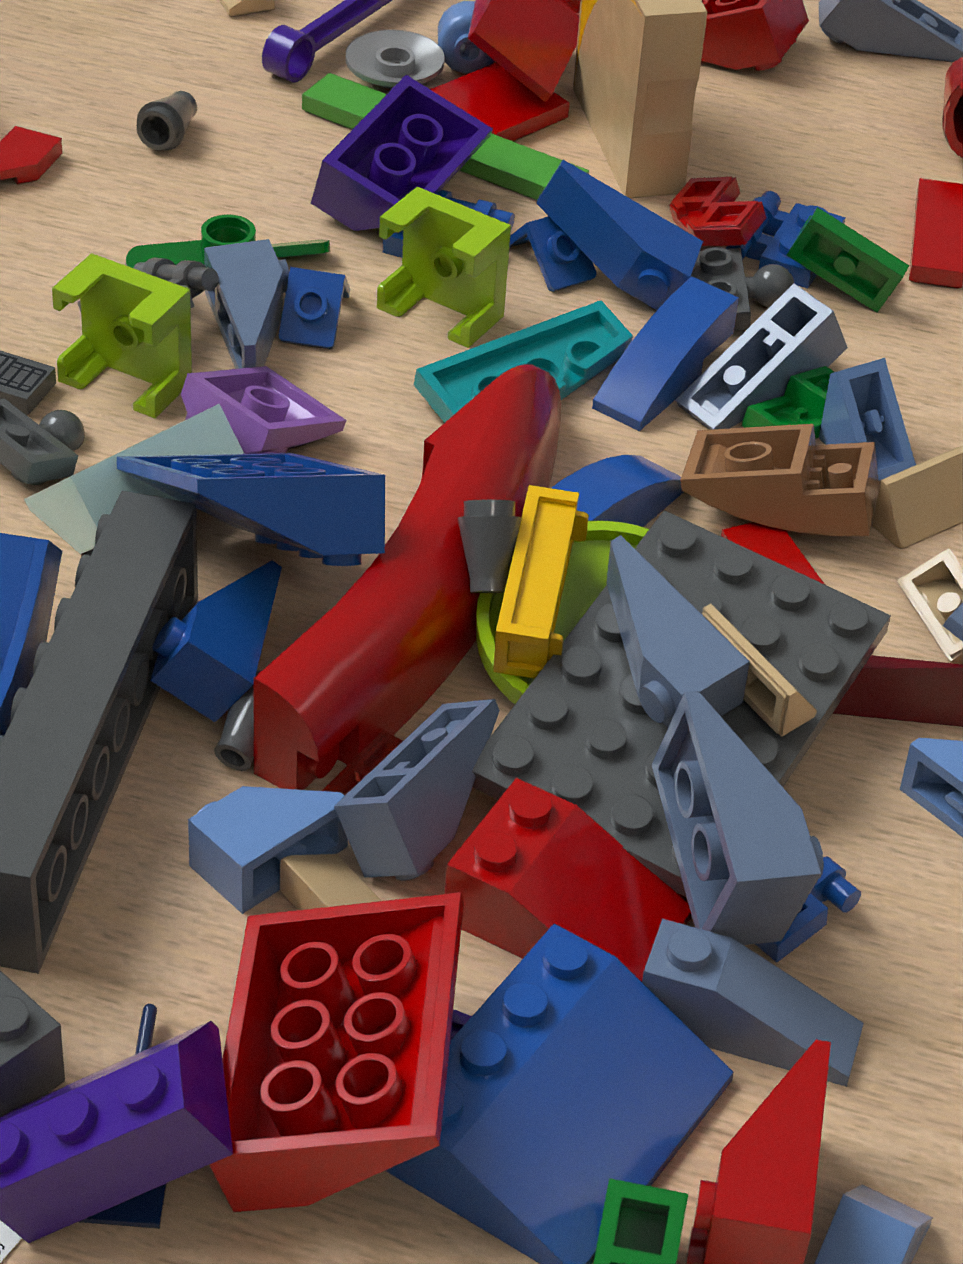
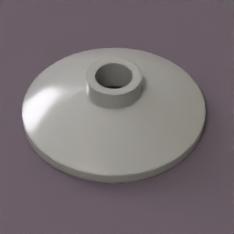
(389, 55)

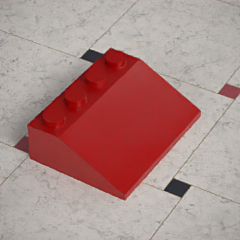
(337, 1046)

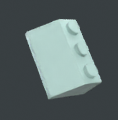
(79, 501)

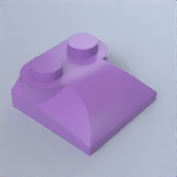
(261, 408)

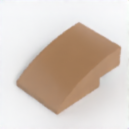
(785, 479)

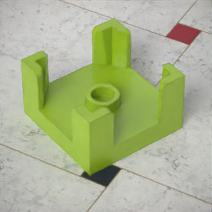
(448, 258)
(127, 325)

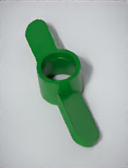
(216, 232)

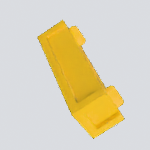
(537, 581)

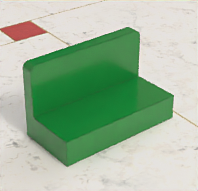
(847, 260)

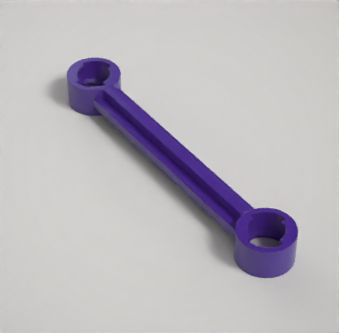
(292, 51)

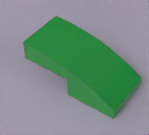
(801, 402)

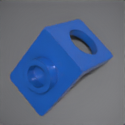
(558, 256)
(312, 307)

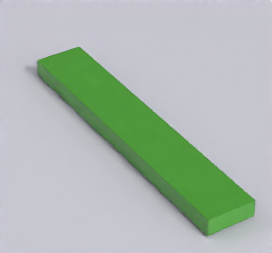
(495, 161)

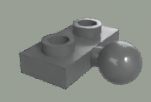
(725, 270)
(39, 450)

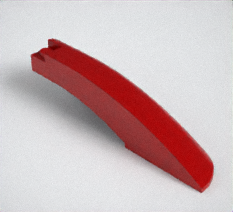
(413, 608)

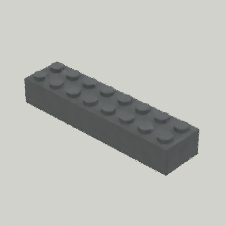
(86, 712)

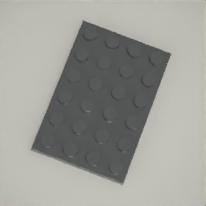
(595, 745)

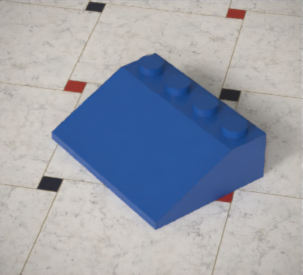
(280, 498)
(555, 1092)

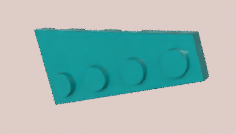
(566, 346)

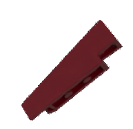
(906, 691)

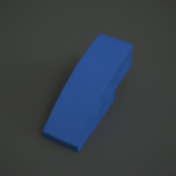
(667, 353)
(623, 489)

